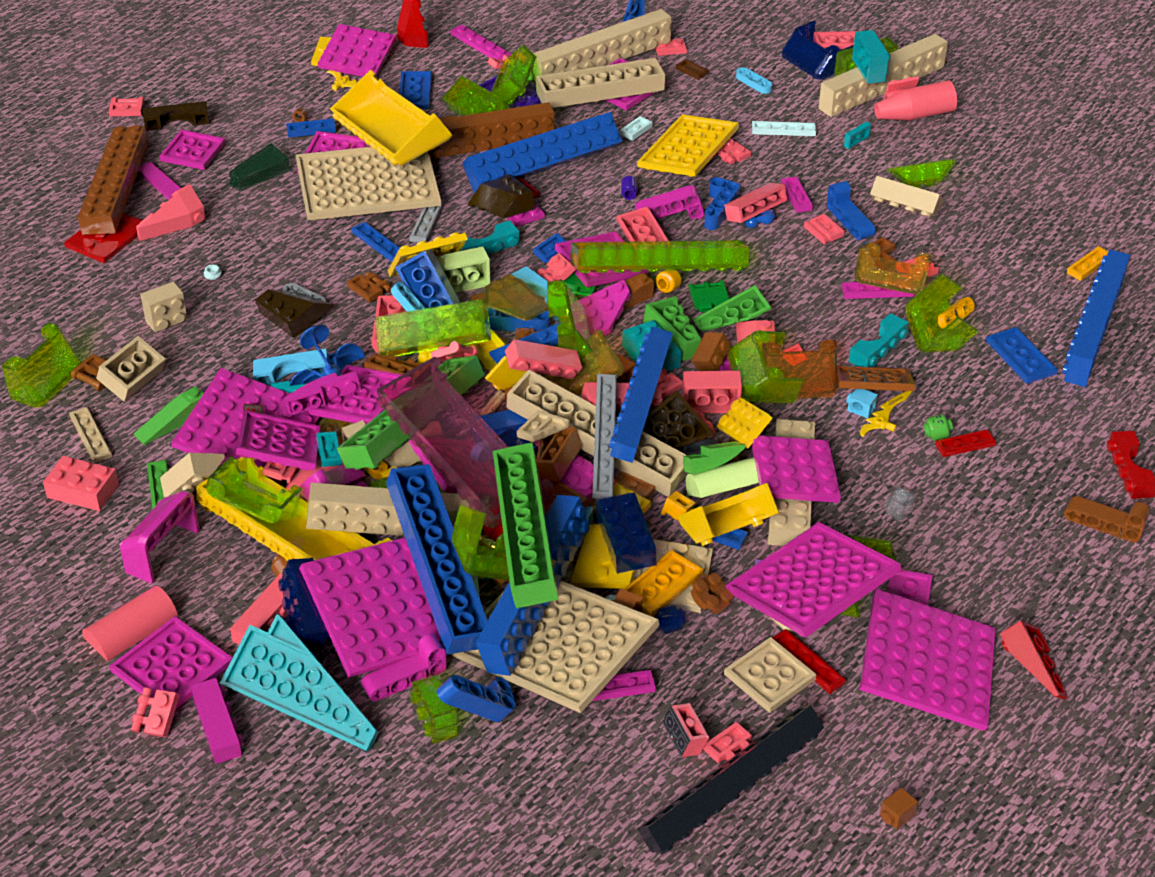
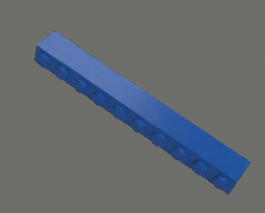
(640, 395)

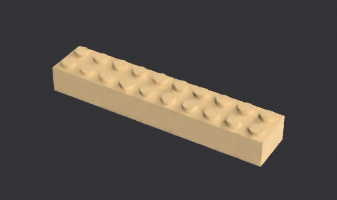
(606, 45)
(910, 61)
(653, 459)

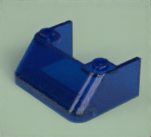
(810, 56)

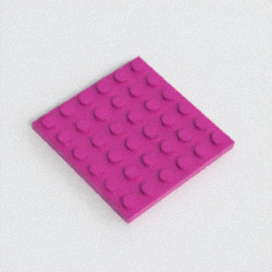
(219, 413)
(813, 579)
(371, 605)
(929, 659)

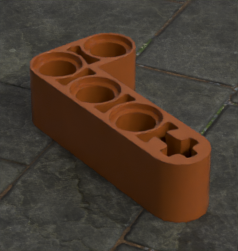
(1107, 519)

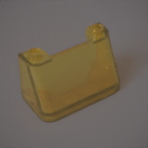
(890, 273)
(600, 361)

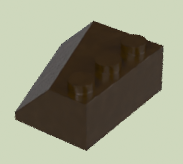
(503, 197)
(291, 310)
(676, 423)

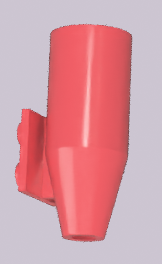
(908, 102)

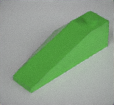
(737, 309)
(170, 416)

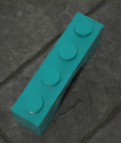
(503, 237)
(868, 353)

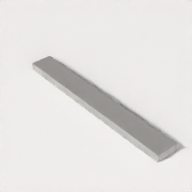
(604, 426)

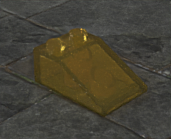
(514, 298)

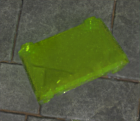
(574, 329)
(43, 372)
(230, 487)

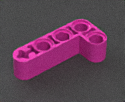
(674, 201)
(337, 476)
(400, 674)

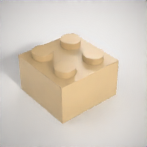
(164, 306)

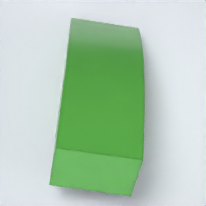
(711, 457)

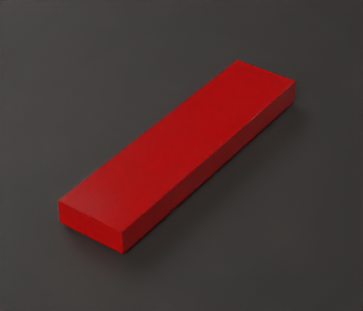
(826, 675)

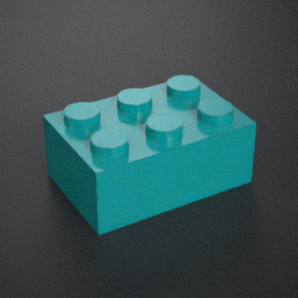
(870, 56)
(633, 338)

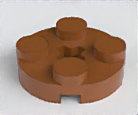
(718, 600)

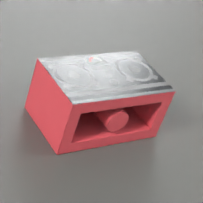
(685, 730)

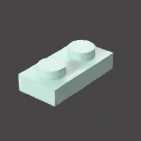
(636, 128)

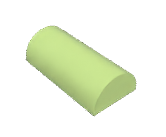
(722, 478)

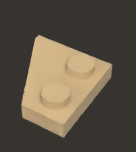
(542, 426)

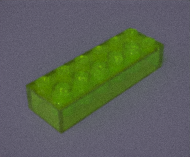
(433, 328)

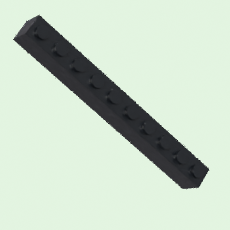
(730, 779)

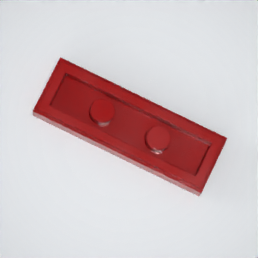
(965, 443)

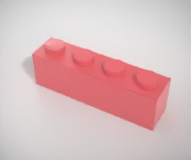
(755, 202)
(543, 359)
(589, 395)
(261, 612)

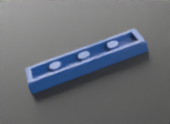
(376, 240)

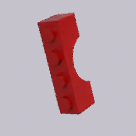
(1137, 480)

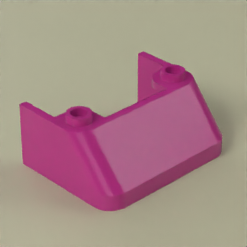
(170, 511)

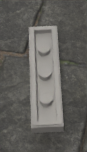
(425, 223)

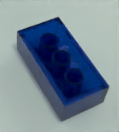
(626, 532)
(300, 606)

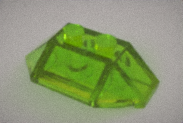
(922, 173)

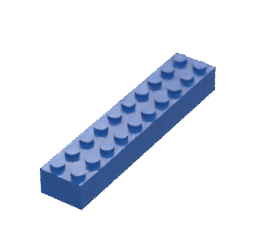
(544, 150)
(1095, 318)
(429, 539)
(511, 627)

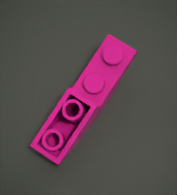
(322, 389)

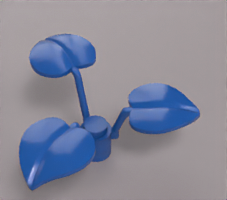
(345, 355)

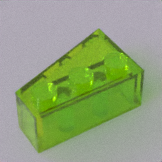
(437, 716)

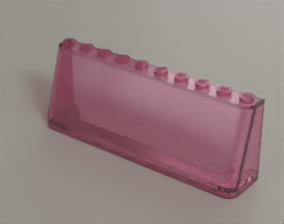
(450, 435)

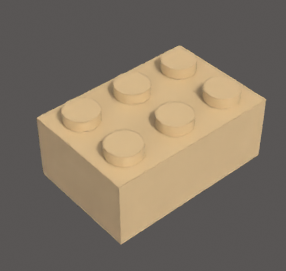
(130, 368)

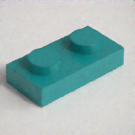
(857, 135)
(327, 447)

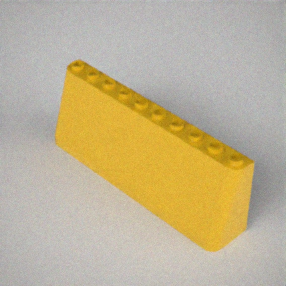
(388, 121)
(289, 537)

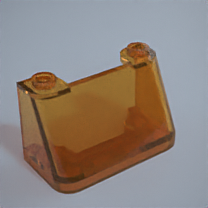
(815, 368)

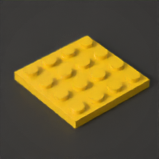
(439, 247)

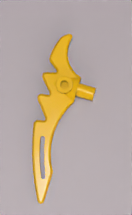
(341, 81)
(882, 420)

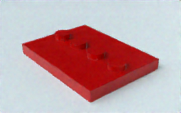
(106, 245)

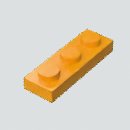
(1087, 264)

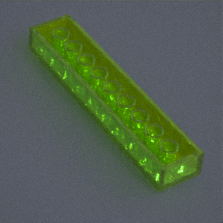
(659, 255)

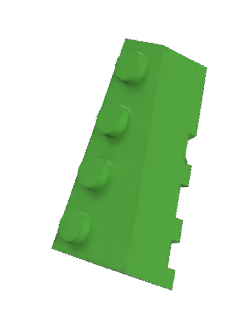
(672, 319)

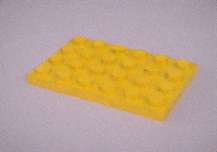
(688, 145)

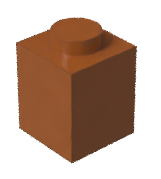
(898, 808)

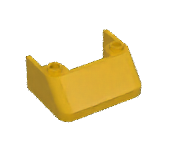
(500, 374)
(729, 514)

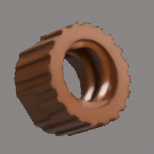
(302, 112)

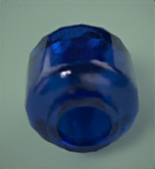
(670, 619)

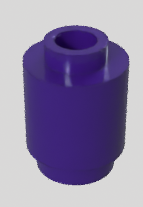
(629, 187)

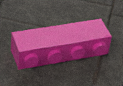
(216, 720)

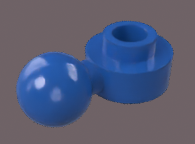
(765, 217)

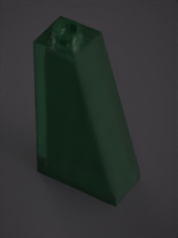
(259, 168)

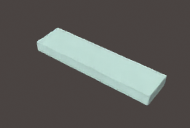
(783, 128)

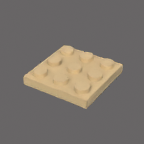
(770, 674)

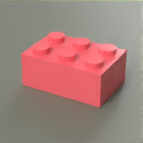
(711, 390)
(81, 483)

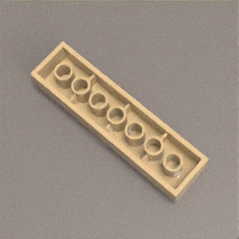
(600, 83)
(361, 509)
(793, 515)

